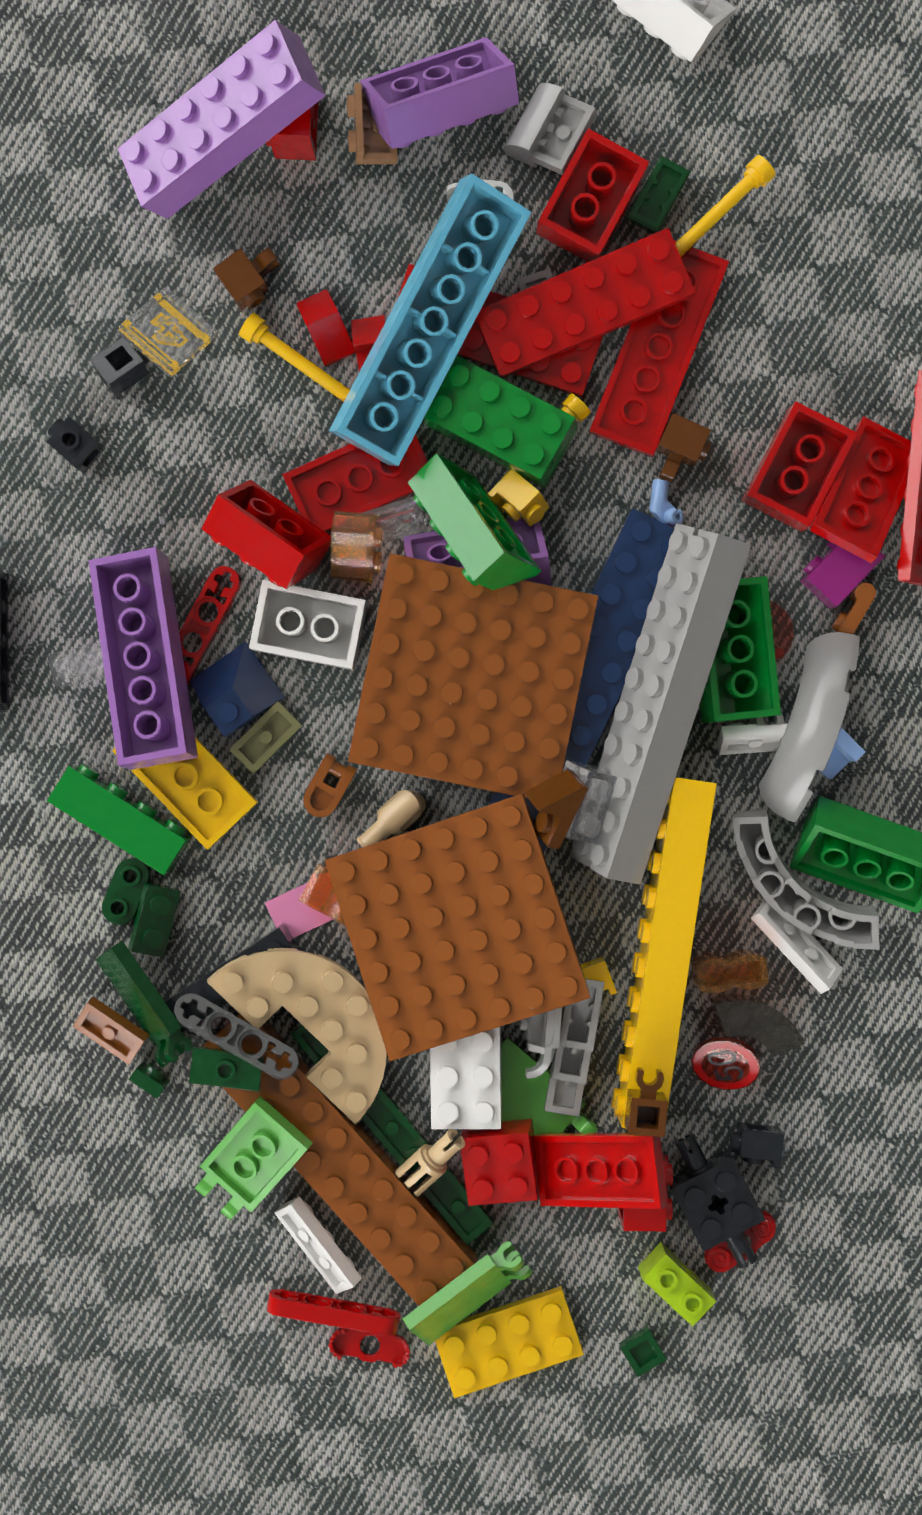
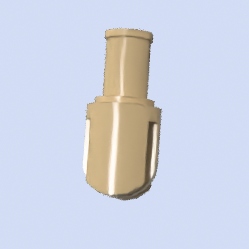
(394, 817)
(431, 1160)

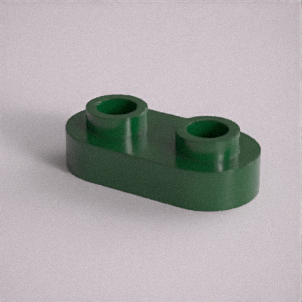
(124, 891)

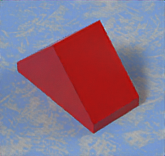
(326, 327)

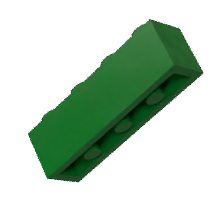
(119, 819)

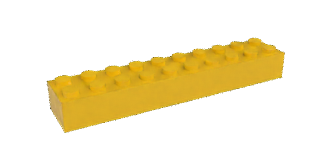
(665, 940)

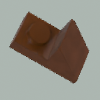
(558, 804)

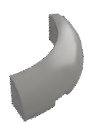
(812, 724)
(793, 899)

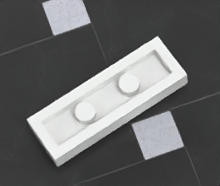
(799, 948)
(318, 1245)

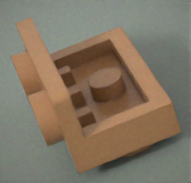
(365, 138)

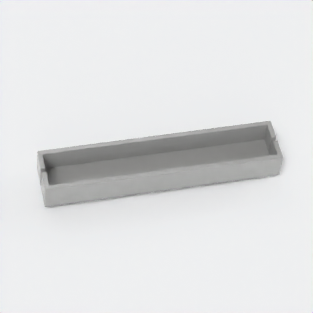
(663, 695)

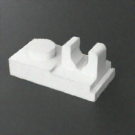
(751, 738)

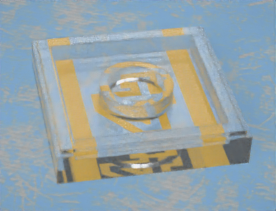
(167, 332)

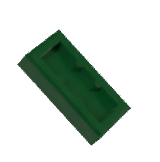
(658, 195)
(223, 1069)

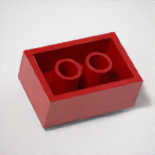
(592, 196)
(799, 466)
(266, 534)

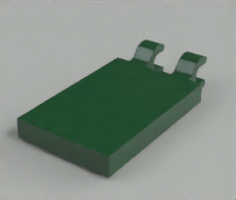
(144, 1003)

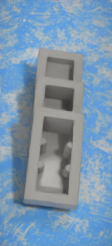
(572, 1058)

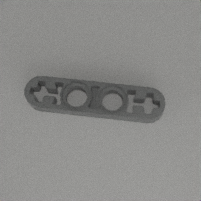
(239, 1031)

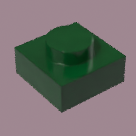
(150, 1079)
(642, 1351)

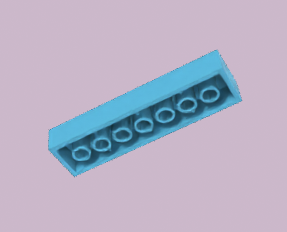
(430, 320)

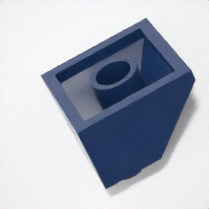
(236, 690)

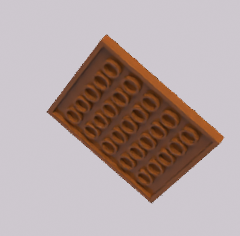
(471, 678)
(457, 928)

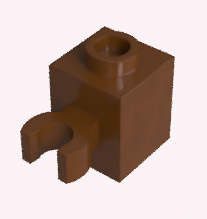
(243, 278)
(682, 443)
(646, 1107)

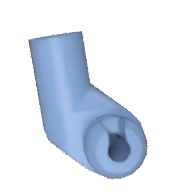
(661, 507)

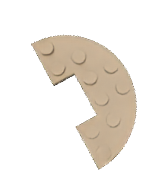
(327, 1003)

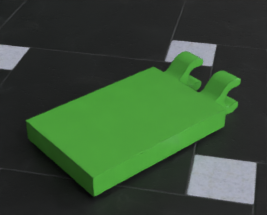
(526, 1097)
(253, 1157)
(466, 1293)

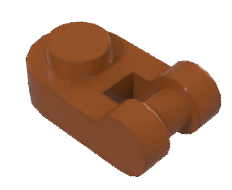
(861, 599)
(321, 798)

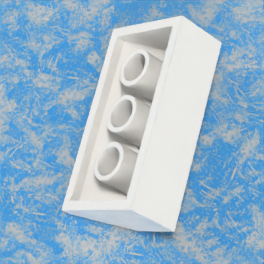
(680, 23)

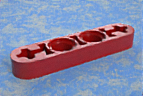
(208, 630)
(333, 1312)

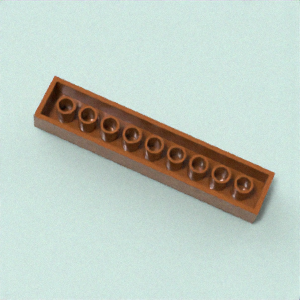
(360, 1180)

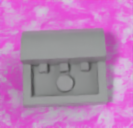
(550, 129)

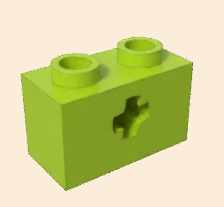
(676, 1284)

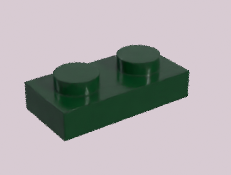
(154, 920)

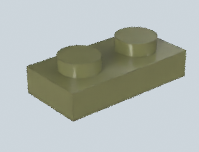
(266, 737)

